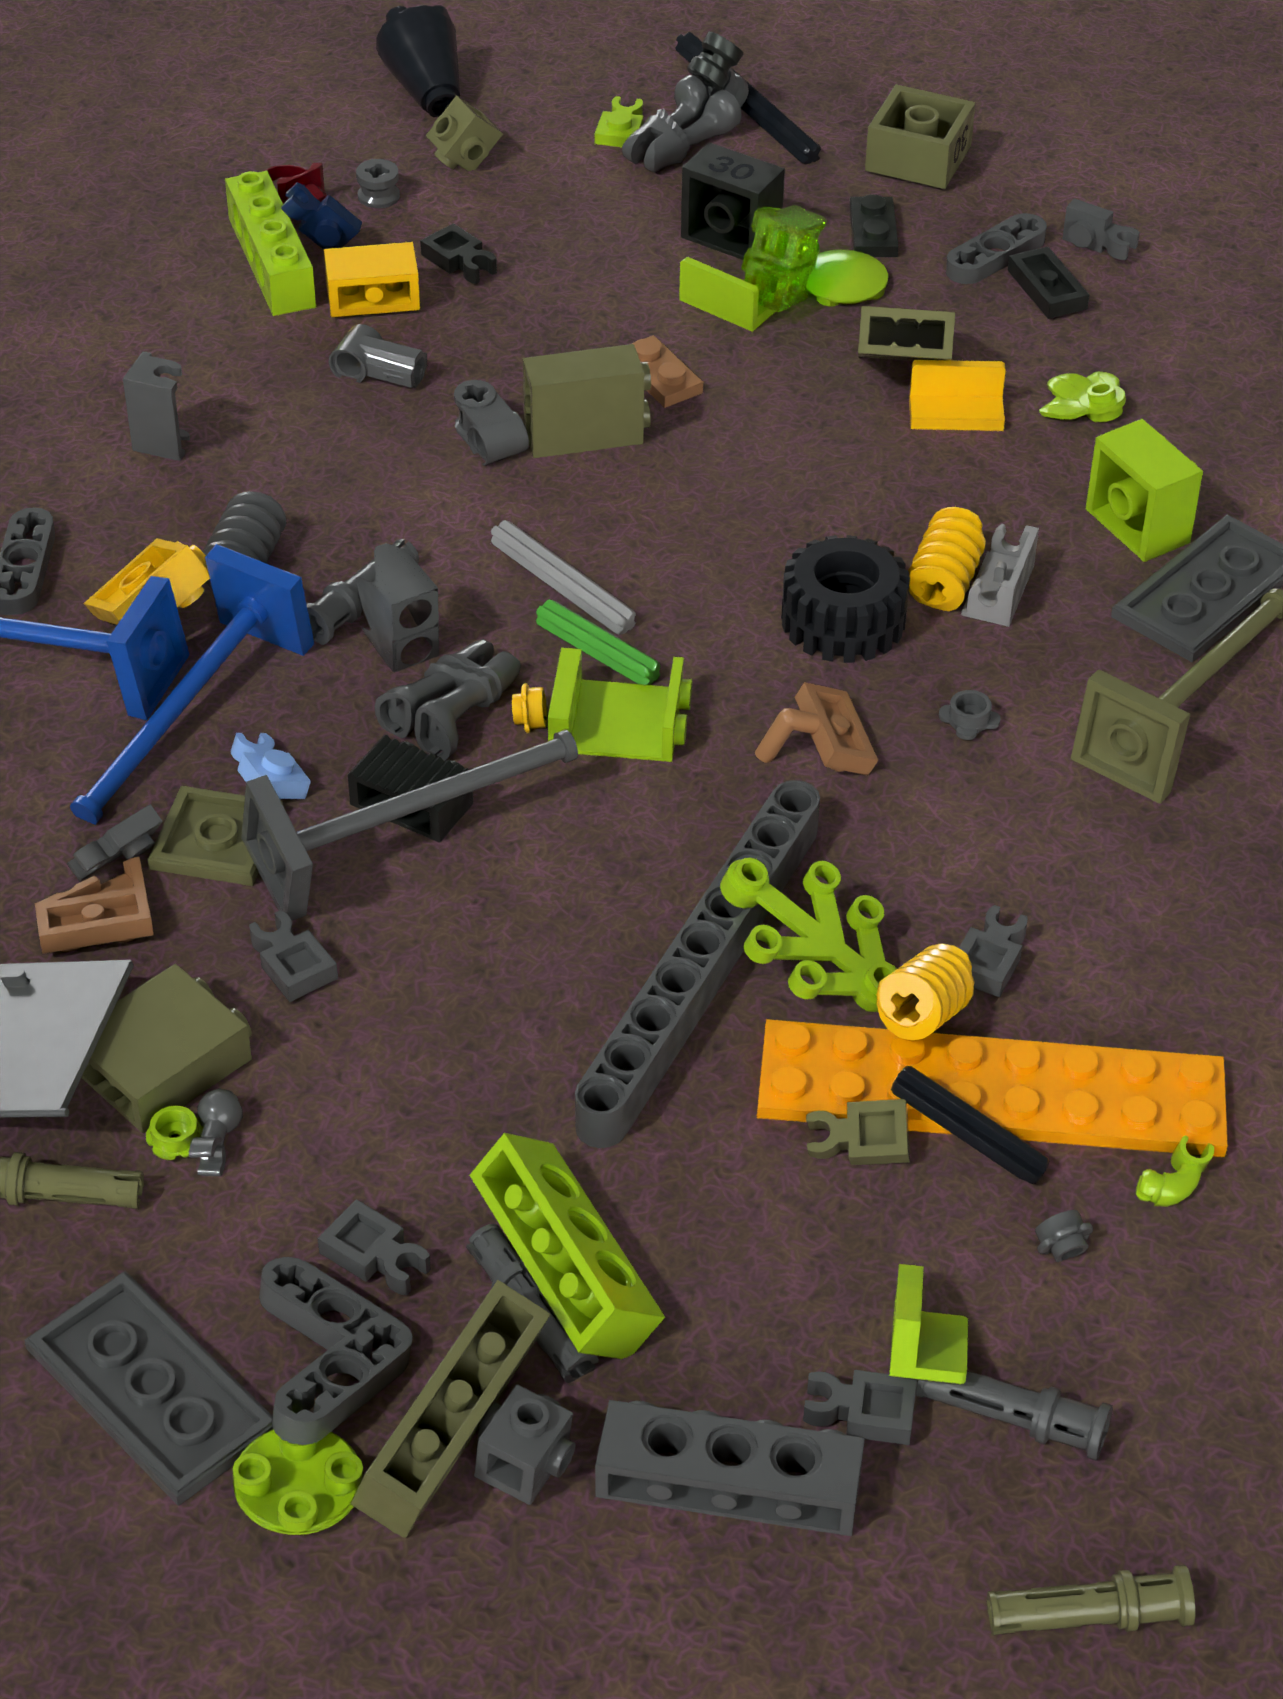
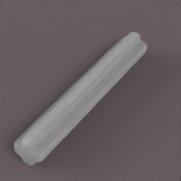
(563, 577)

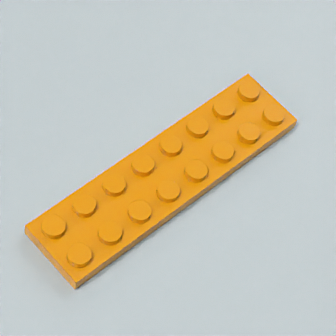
(1023, 1085)

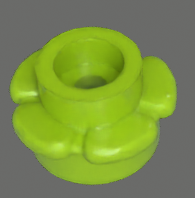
(168, 1122)

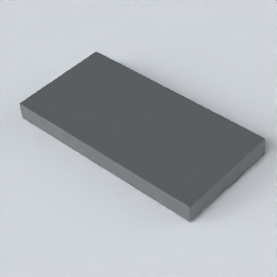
(1205, 589)
(150, 1386)

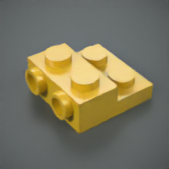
(162, 558)

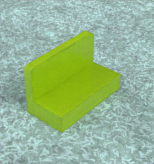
(721, 294)
(925, 1342)

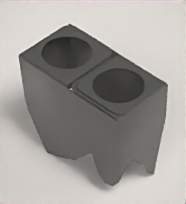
(396, 585)

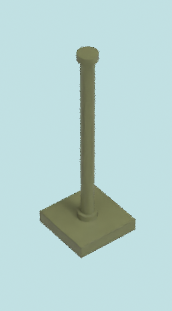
(1142, 736)

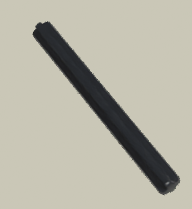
(762, 111)

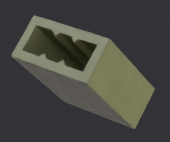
(906, 334)
(585, 400)
(166, 1046)

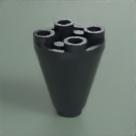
(422, 54)

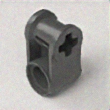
(488, 422)

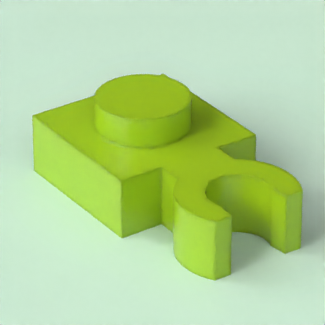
(619, 124)

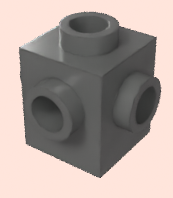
(524, 1444)

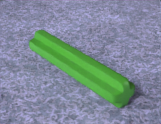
(598, 643)

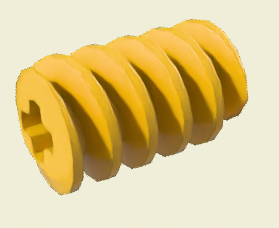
(947, 558)
(925, 991)

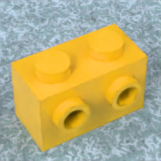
(372, 279)

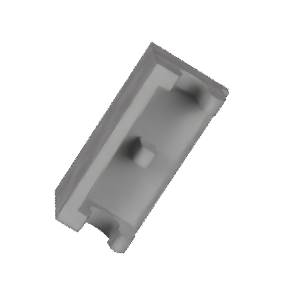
(1002, 578)

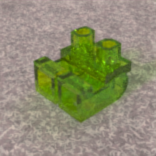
(782, 255)

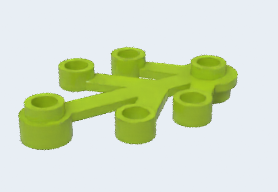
(820, 939)

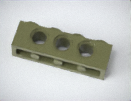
(450, 1409)

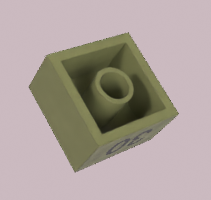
(920, 136)

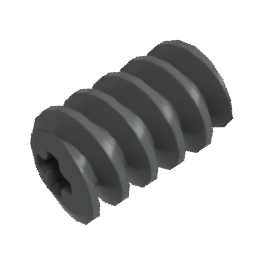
(249, 526)

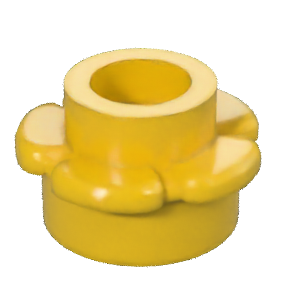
(529, 707)

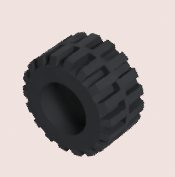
(845, 598)

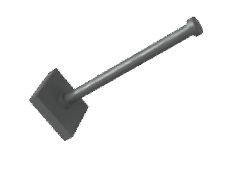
(282, 852)

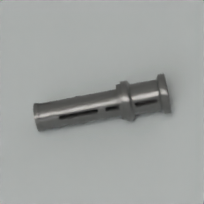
(342, 601)
(1042, 1413)

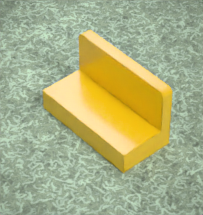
(957, 395)

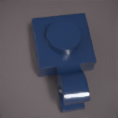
(323, 222)

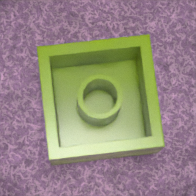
(1143, 490)

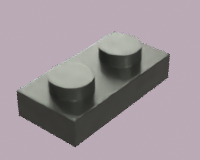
(874, 225)
(1048, 282)

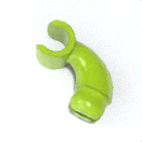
(1174, 1187)

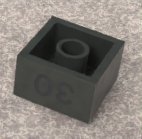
(722, 195)

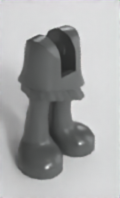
(667, 137)
(458, 683)

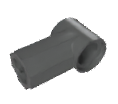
(367, 354)

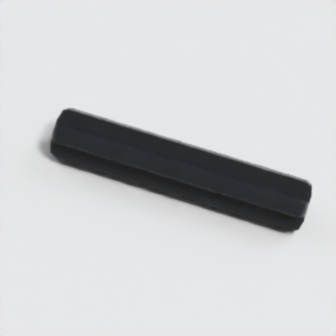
(970, 1125)

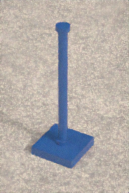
(249, 600)
(144, 646)

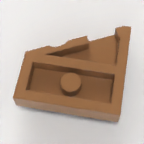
(96, 912)

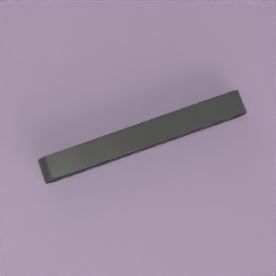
(690, 973)

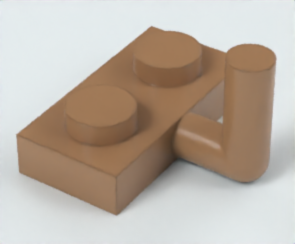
(669, 375)
(833, 726)

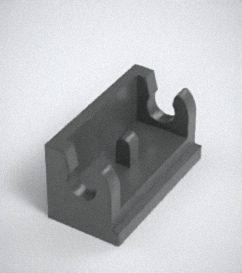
(154, 407)

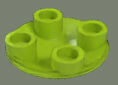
(847, 278)
(296, 1485)

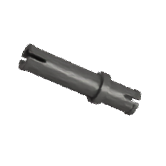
(502, 1263)

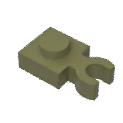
(871, 1132)

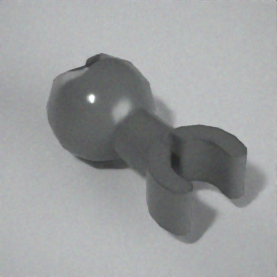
(218, 1114)

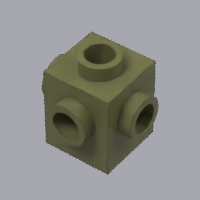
(463, 135)

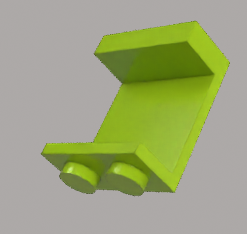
(617, 716)

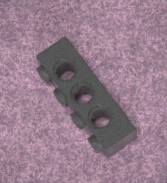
(756, 1490)

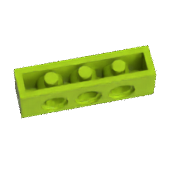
(270, 243)
(566, 1247)

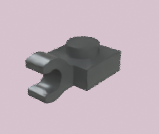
(1093, 229)

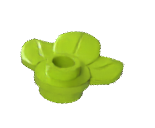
(1078, 396)

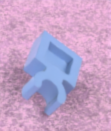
(280, 767)

